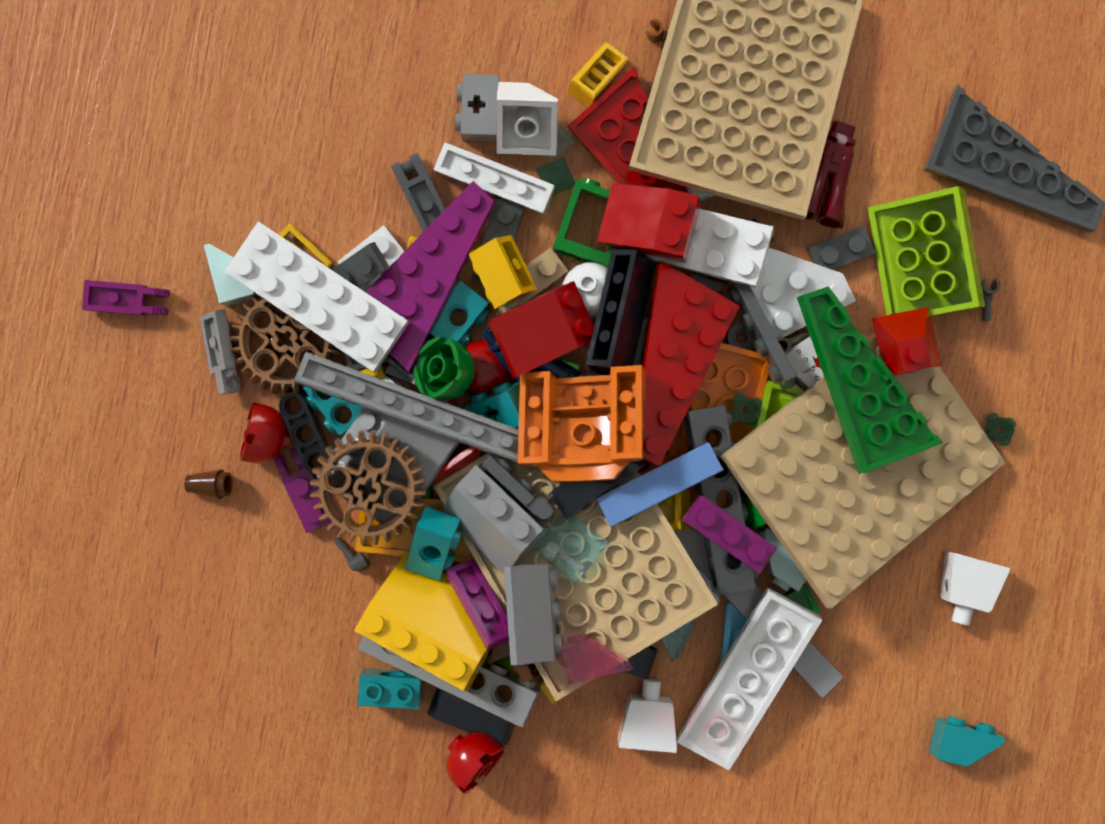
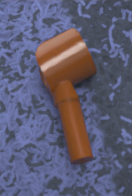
(661, 35)

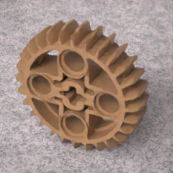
(254, 362)
(326, 485)

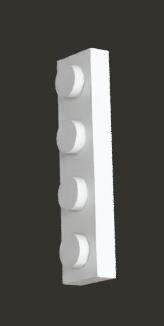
(494, 178)

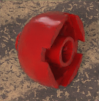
(488, 369)
(263, 435)
(472, 758)

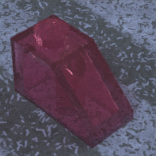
(591, 659)

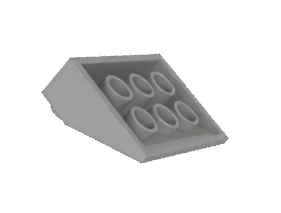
(430, 448)

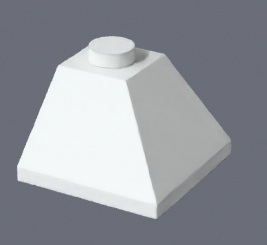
(525, 120)

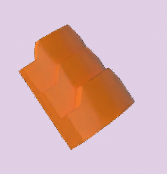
(582, 424)

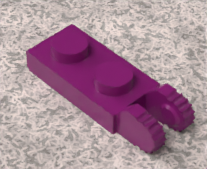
(121, 298)
(299, 491)

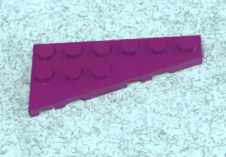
(429, 270)

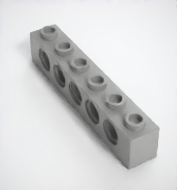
(486, 697)

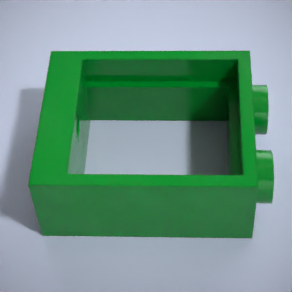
(573, 249)

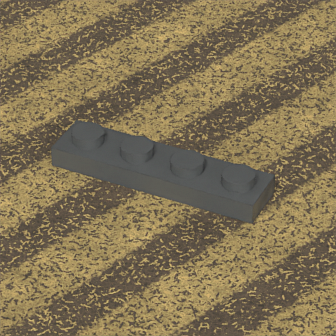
(766, 341)

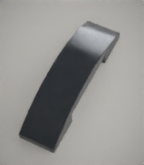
(575, 496)

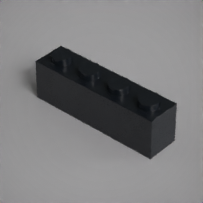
(621, 310)

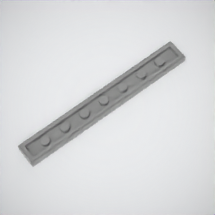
(408, 406)
(811, 664)

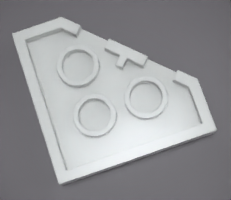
(787, 278)

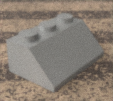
(493, 519)
(532, 613)

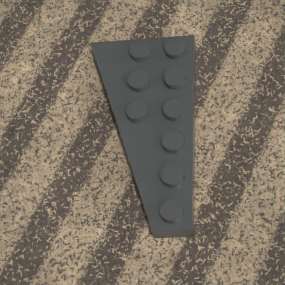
(1000, 162)

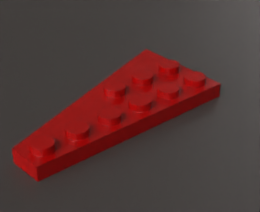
(611, 131)
(679, 348)

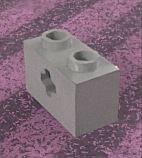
(481, 125)

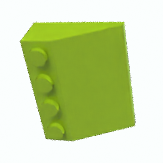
(927, 253)

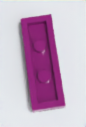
(729, 534)
(479, 603)

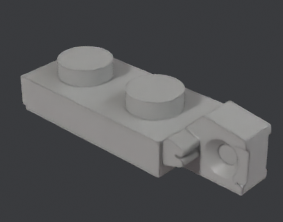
(218, 350)

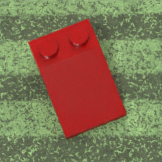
(650, 220)
(543, 329)

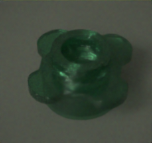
(753, 405)
(1007, 429)

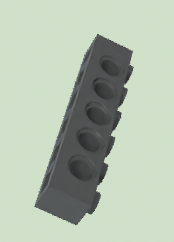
(697, 423)

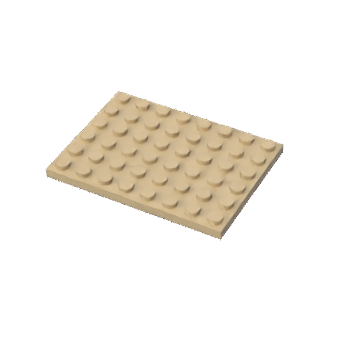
(747, 98)
(847, 522)
(631, 595)

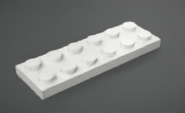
(317, 297)
(748, 678)

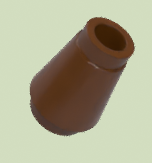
(210, 483)

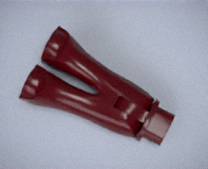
(836, 165)

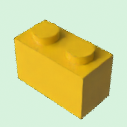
(502, 271)

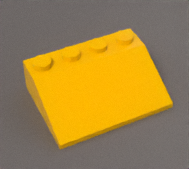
(425, 626)

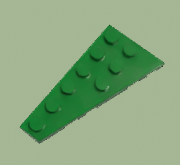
(865, 393)

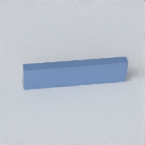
(659, 484)

